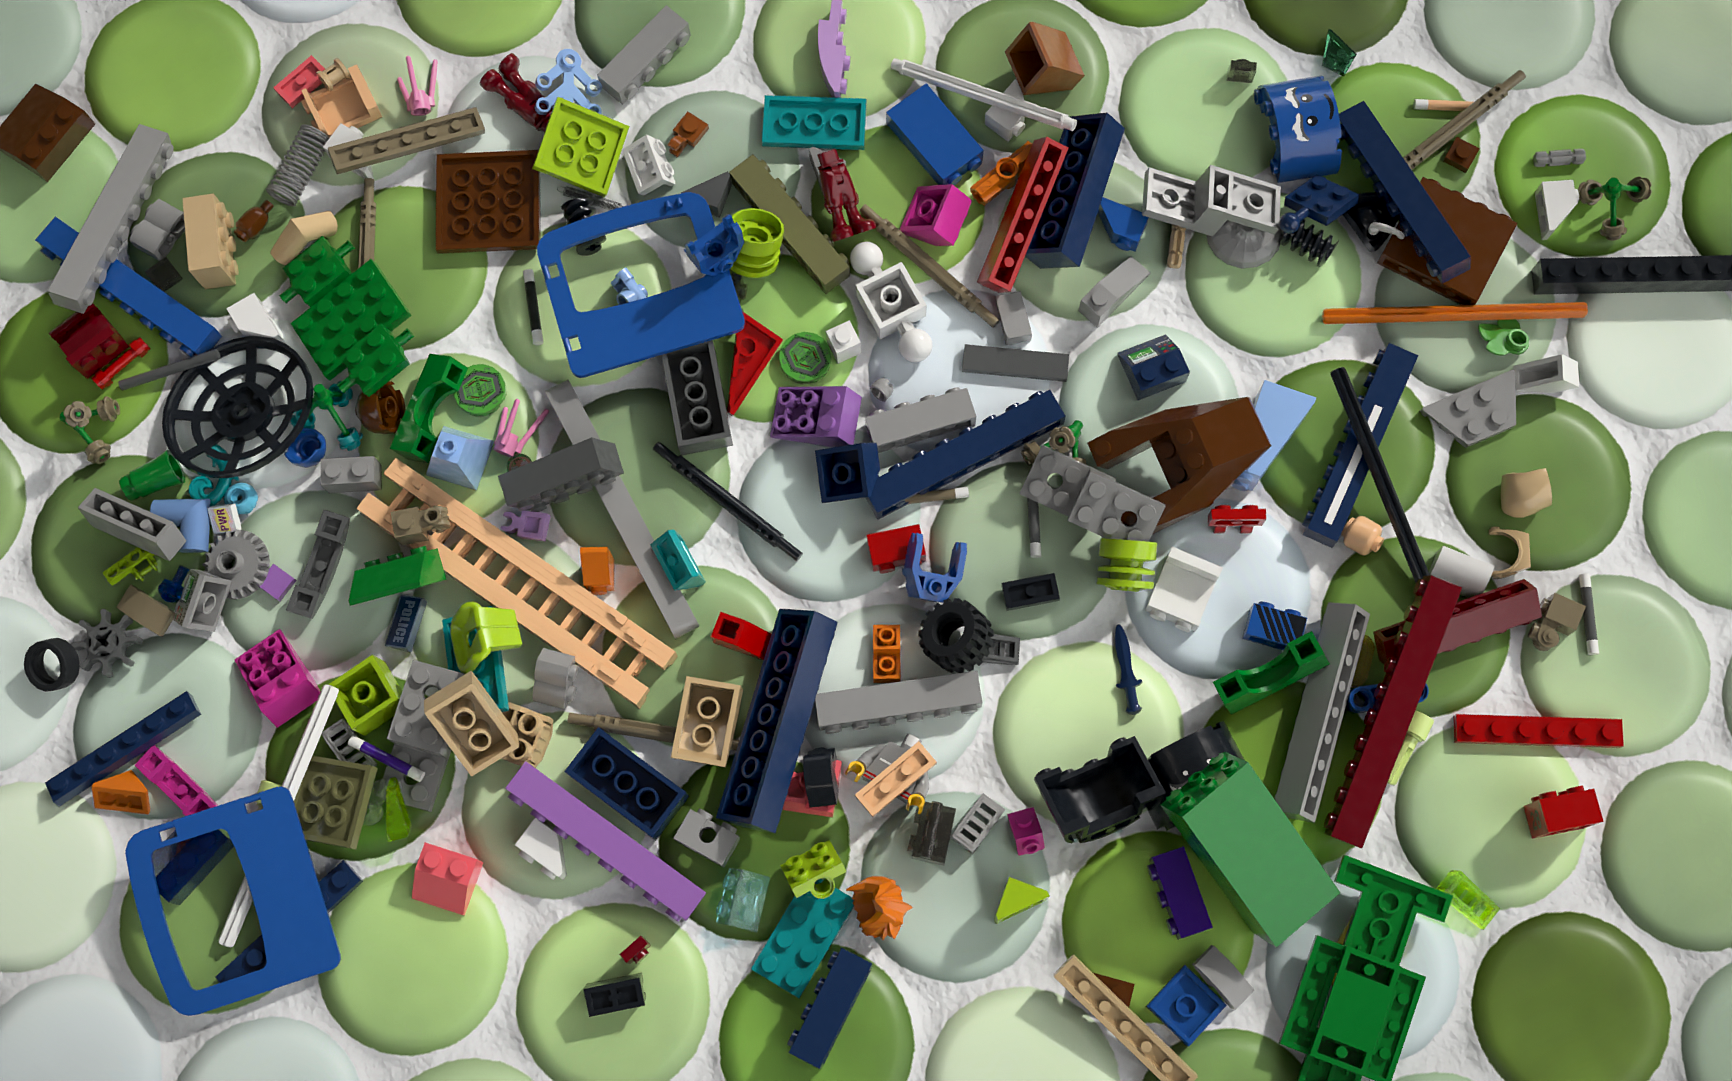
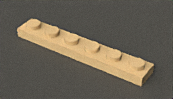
(1122, 1022)

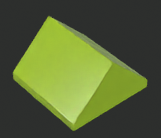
(1018, 898)

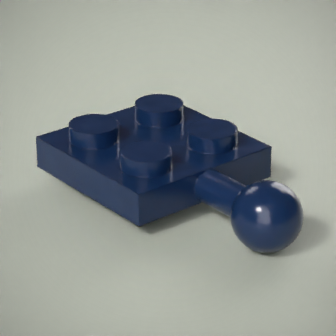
(1317, 200)

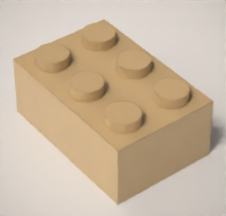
(209, 241)
(471, 723)

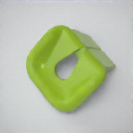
(495, 629)

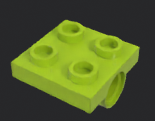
(807, 868)

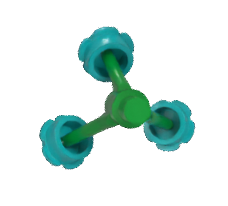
(324, 399)

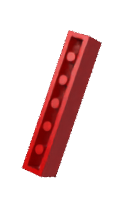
(1022, 215)

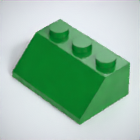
(396, 575)

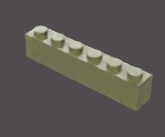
(801, 234)

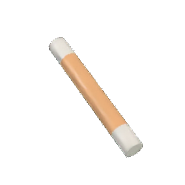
(1442, 105)

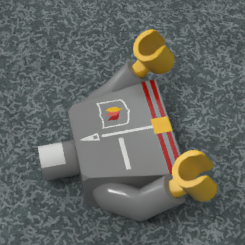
(882, 756)

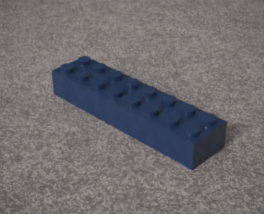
(777, 720)

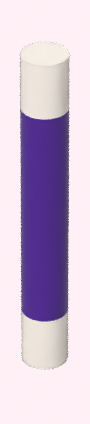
(386, 758)

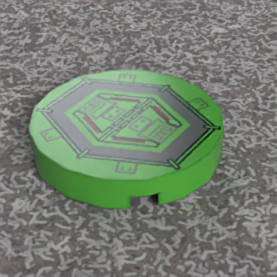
(805, 357)
(481, 390)

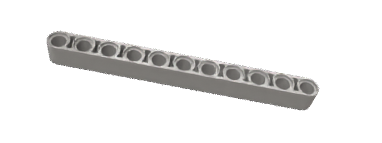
(625, 517)

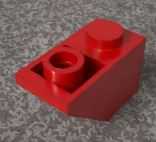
(740, 636)

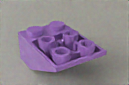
(816, 415)

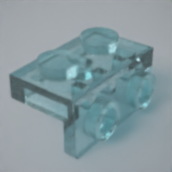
(742, 899)

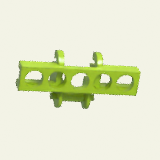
(130, 566)

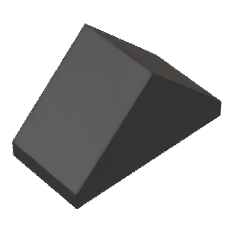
(714, 192)

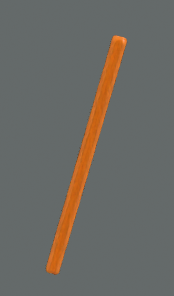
(1454, 313)

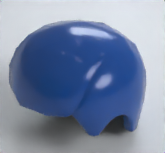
(307, 448)

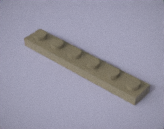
(406, 140)

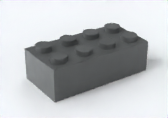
(697, 399)
(561, 475)

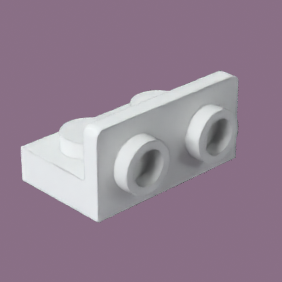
(648, 164)

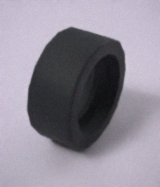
(35, 667)

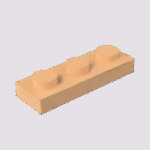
(895, 779)

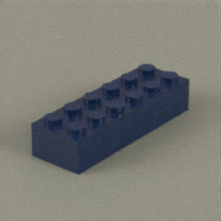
(1077, 192)

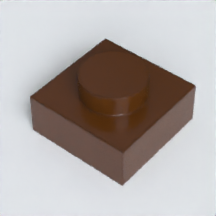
(1461, 154)

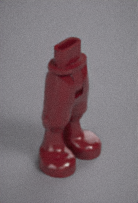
(522, 102)
(839, 192)

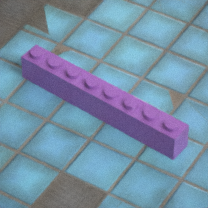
(606, 841)

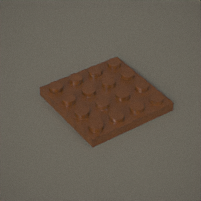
(487, 202)

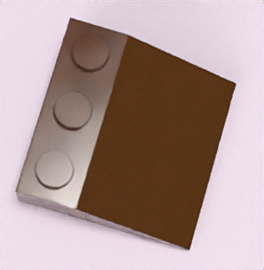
(43, 131)

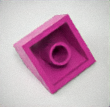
(936, 214)

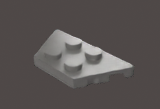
(1477, 411)

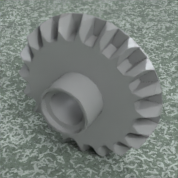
(250, 565)

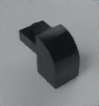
(820, 777)

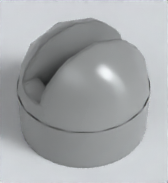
(881, 389)

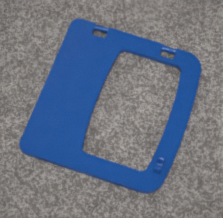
(648, 325)
(283, 889)

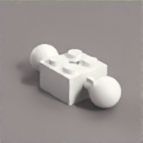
(897, 286)

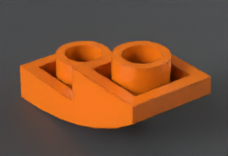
(886, 654)

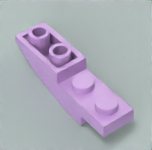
(832, 51)

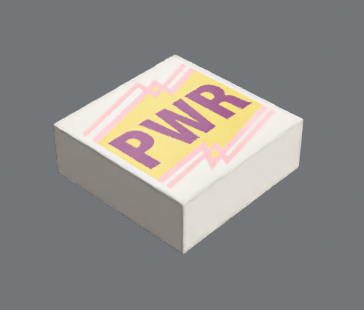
(224, 518)

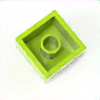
(367, 695)

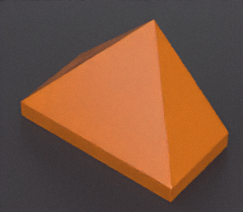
(121, 793)

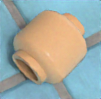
(1362, 535)

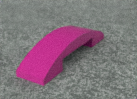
(174, 782)

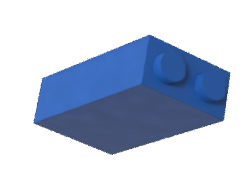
(934, 136)

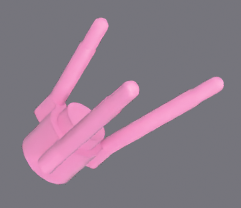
(419, 102)
(506, 442)

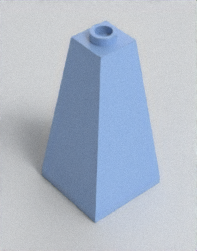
(459, 457)

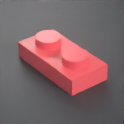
(302, 77)

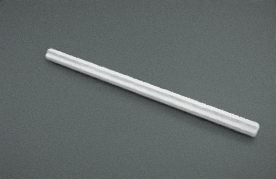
(292, 782)

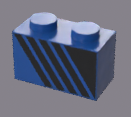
(1273, 626)

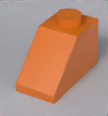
(597, 569)

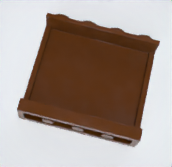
(1477, 228)

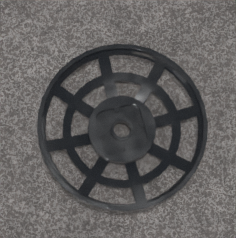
(234, 399)

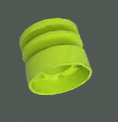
(762, 242)
(1126, 564)

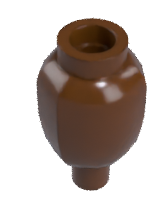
(253, 221)

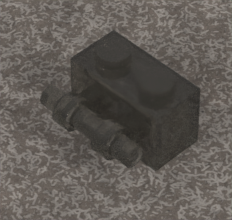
(933, 833)

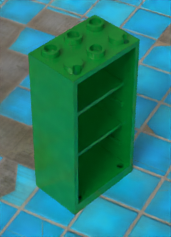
(1250, 848)

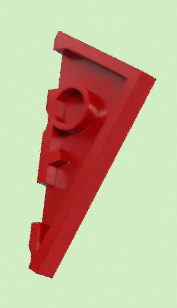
(751, 354)

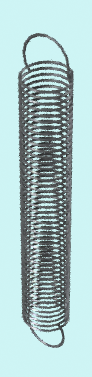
(597, 201)

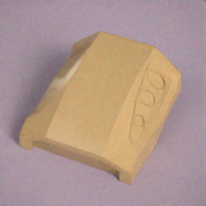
(533, 735)

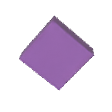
(277, 582)

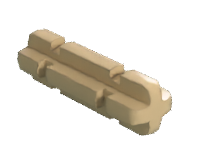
(1176, 247)

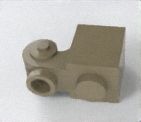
(412, 523)
(1559, 615)

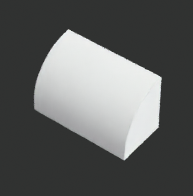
(1462, 571)

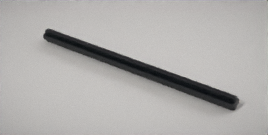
(1379, 473)

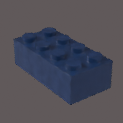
(627, 783)
(830, 1009)

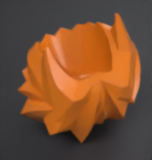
(879, 906)

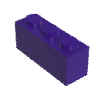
(1179, 893)

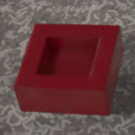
(636, 951)

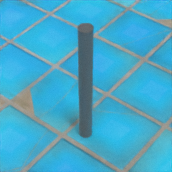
(169, 369)

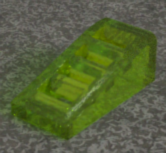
(397, 818)
(1458, 877)

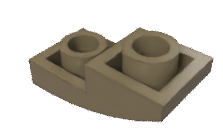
(146, 610)

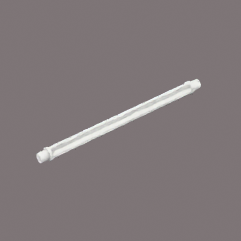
(984, 94)

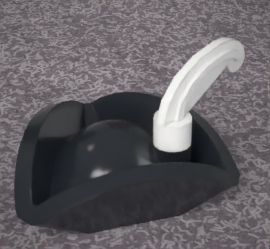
(1372, 221)

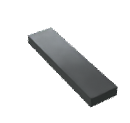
(1015, 363)

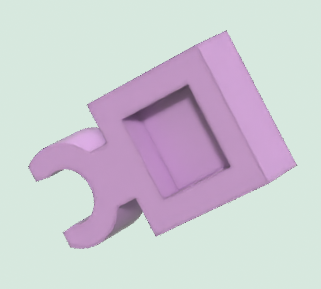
(530, 525)

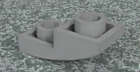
(1223, 976)

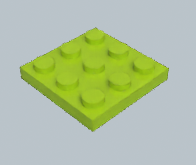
(580, 147)

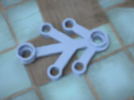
(567, 90)

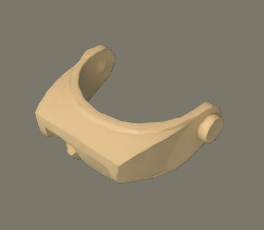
(1523, 561)

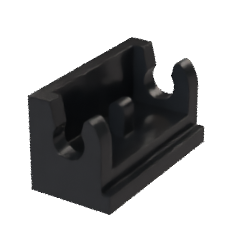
(615, 994)

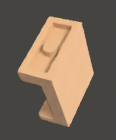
(346, 104)

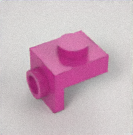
(1026, 831)

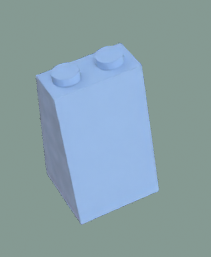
(1281, 414)

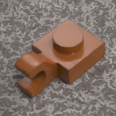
(687, 131)

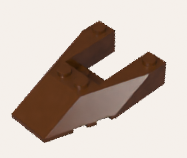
(1197, 448)

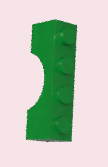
(438, 380)
(1296, 661)

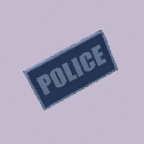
(406, 623)

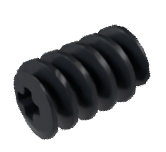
(577, 210)
(1310, 243)

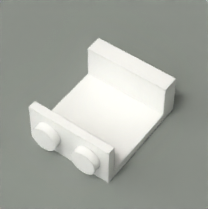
(1183, 590)

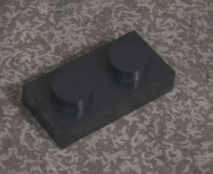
(1030, 591)

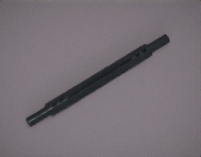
(727, 501)

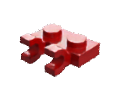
(1246, 518)

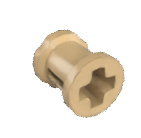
(333, 74)

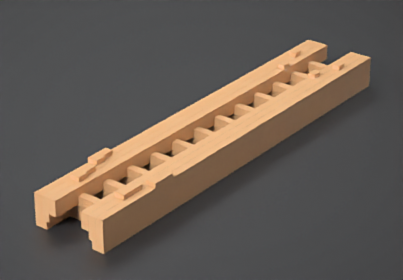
(540, 573)

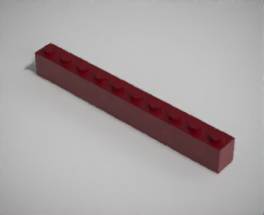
(1392, 710)

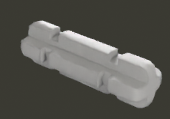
(1559, 157)

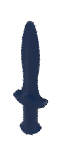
(1128, 679)

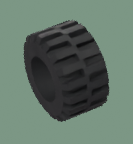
(940, 626)

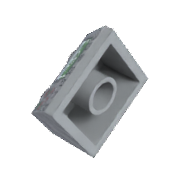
(201, 600)

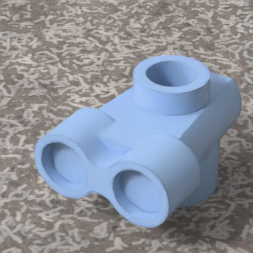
(627, 288)

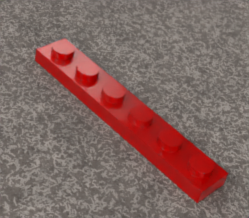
(1538, 731)

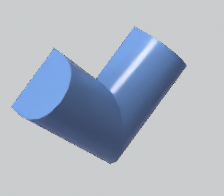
(192, 519)

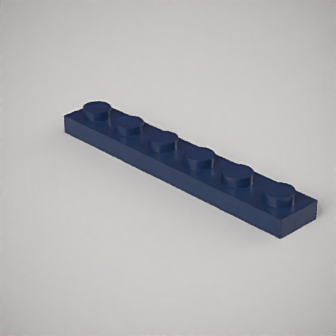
(122, 748)
(334, 888)

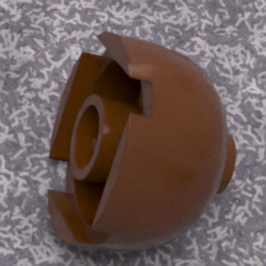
(381, 410)

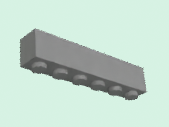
(898, 701)

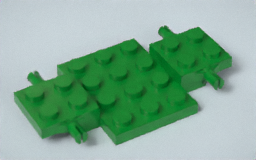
(348, 317)

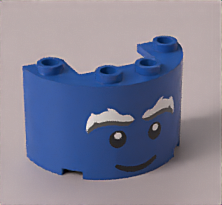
(1303, 127)

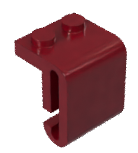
(89, 340)

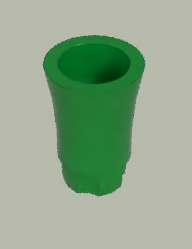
(152, 477)

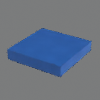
(1186, 1005)

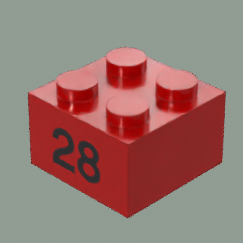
(1562, 813)

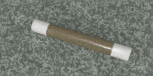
(938, 495)

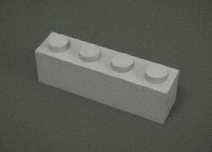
(644, 55)
(921, 420)
(132, 524)

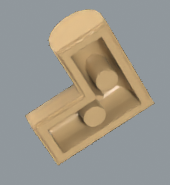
(300, 232)

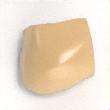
(1525, 493)

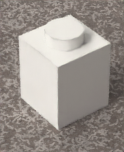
(843, 342)

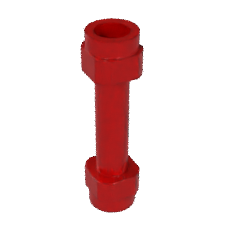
(103, 378)

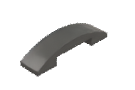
(321, 565)

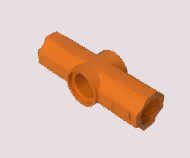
(994, 182)

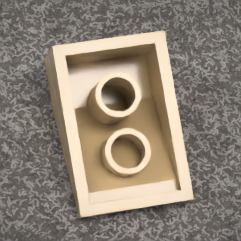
(706, 721)

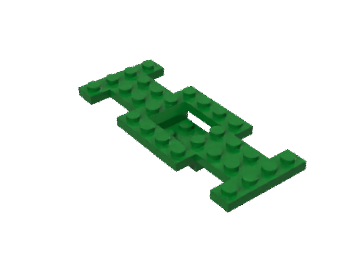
(1371, 992)

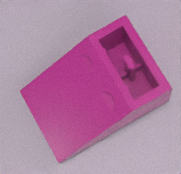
(277, 678)

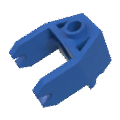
(725, 238)
(930, 585)

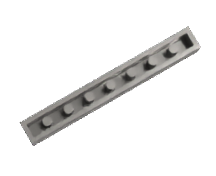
(111, 219)
(1321, 713)

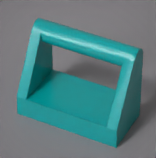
(677, 561)

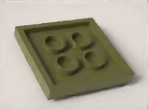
(334, 801)

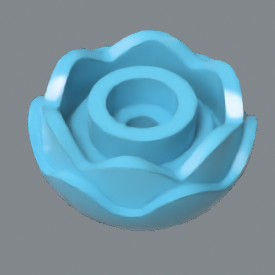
(248, 500)

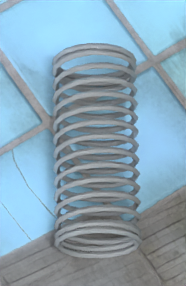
(323, 138)

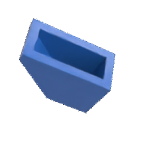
(1122, 224)

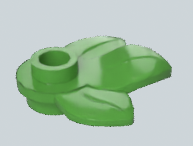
(1504, 337)

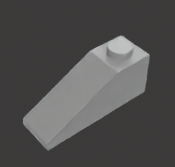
(1112, 291)

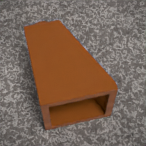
(1043, 60)

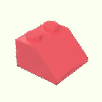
(445, 878)

